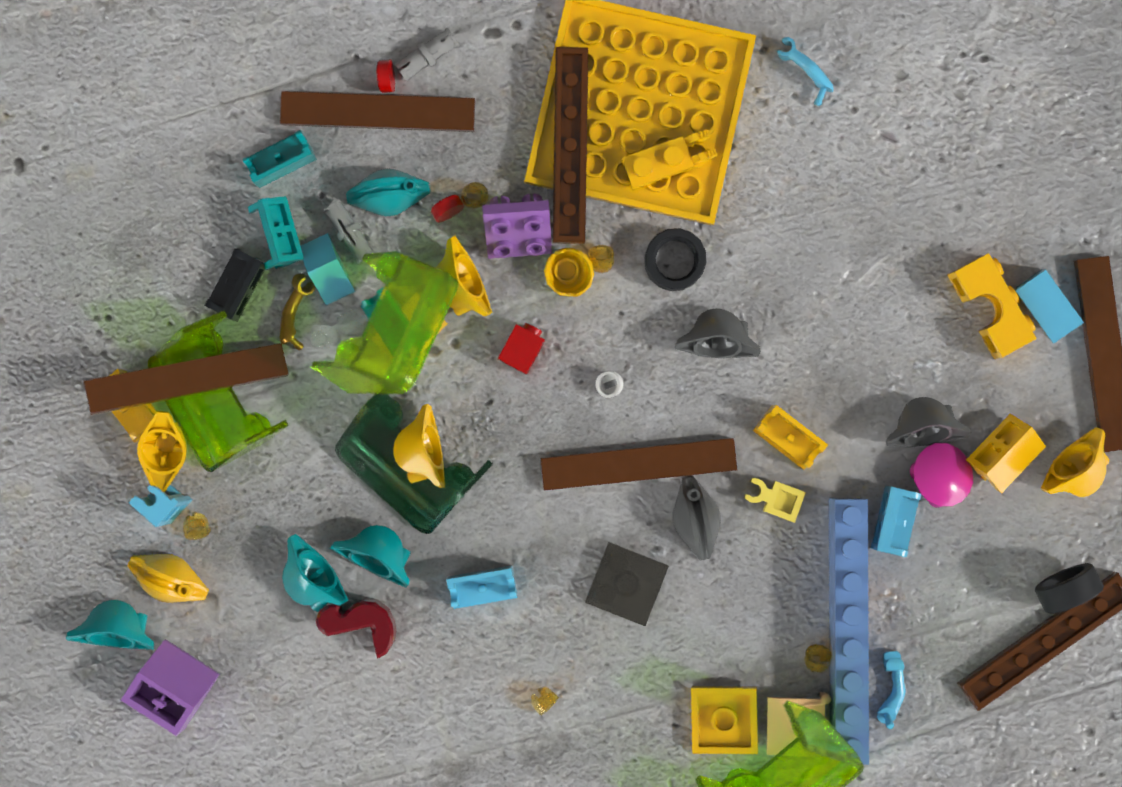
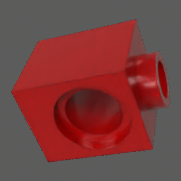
(522, 347)

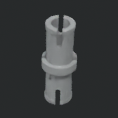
(426, 54)
(348, 230)

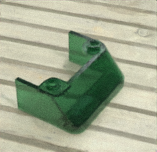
(368, 452)

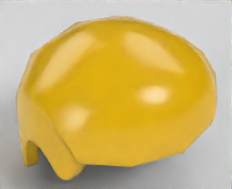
(569, 272)

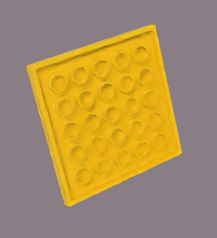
(648, 85)

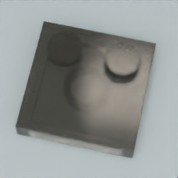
(626, 583)

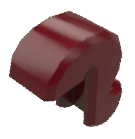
(362, 614)

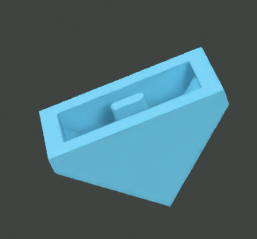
(326, 269)

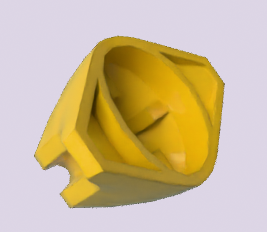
(470, 290)
(419, 449)
(162, 450)
(1079, 466)
(167, 578)

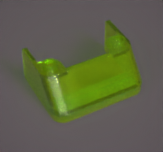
(398, 331)
(214, 419)
(812, 760)

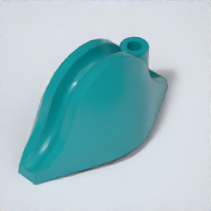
(387, 192)
(377, 551)
(310, 577)
(113, 625)

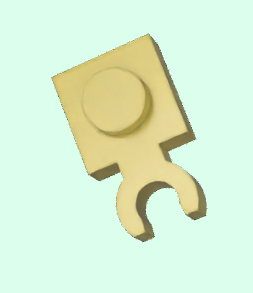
(780, 499)

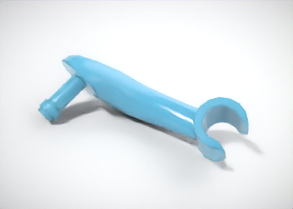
(809, 66)
(889, 709)

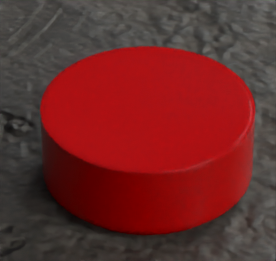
(385, 76)
(447, 208)

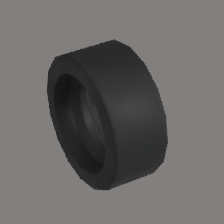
(692, 242)
(1069, 588)

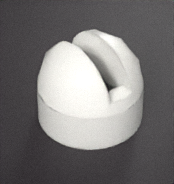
(608, 377)

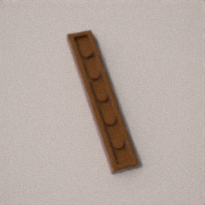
(377, 111)
(570, 145)
(1102, 345)
(185, 378)
(639, 464)
(1041, 645)

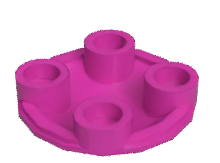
(942, 475)

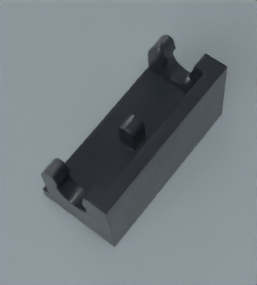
(236, 285)

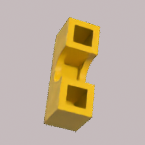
(1009, 327)

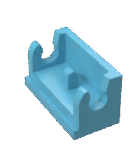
(1048, 305)
(160, 508)
(895, 521)
(482, 587)

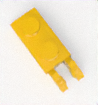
(665, 160)

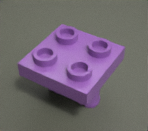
(517, 227)

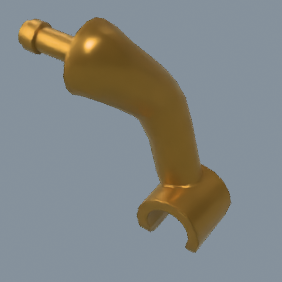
(287, 328)

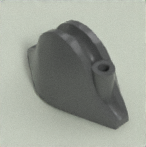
(718, 336)
(926, 423)
(696, 518)

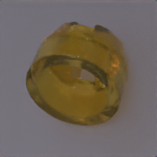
(474, 188)
(601, 258)
(196, 526)
(824, 658)
(545, 702)

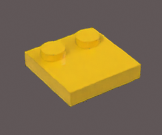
(724, 720)

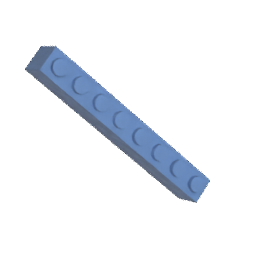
(849, 622)

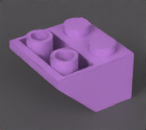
(170, 687)

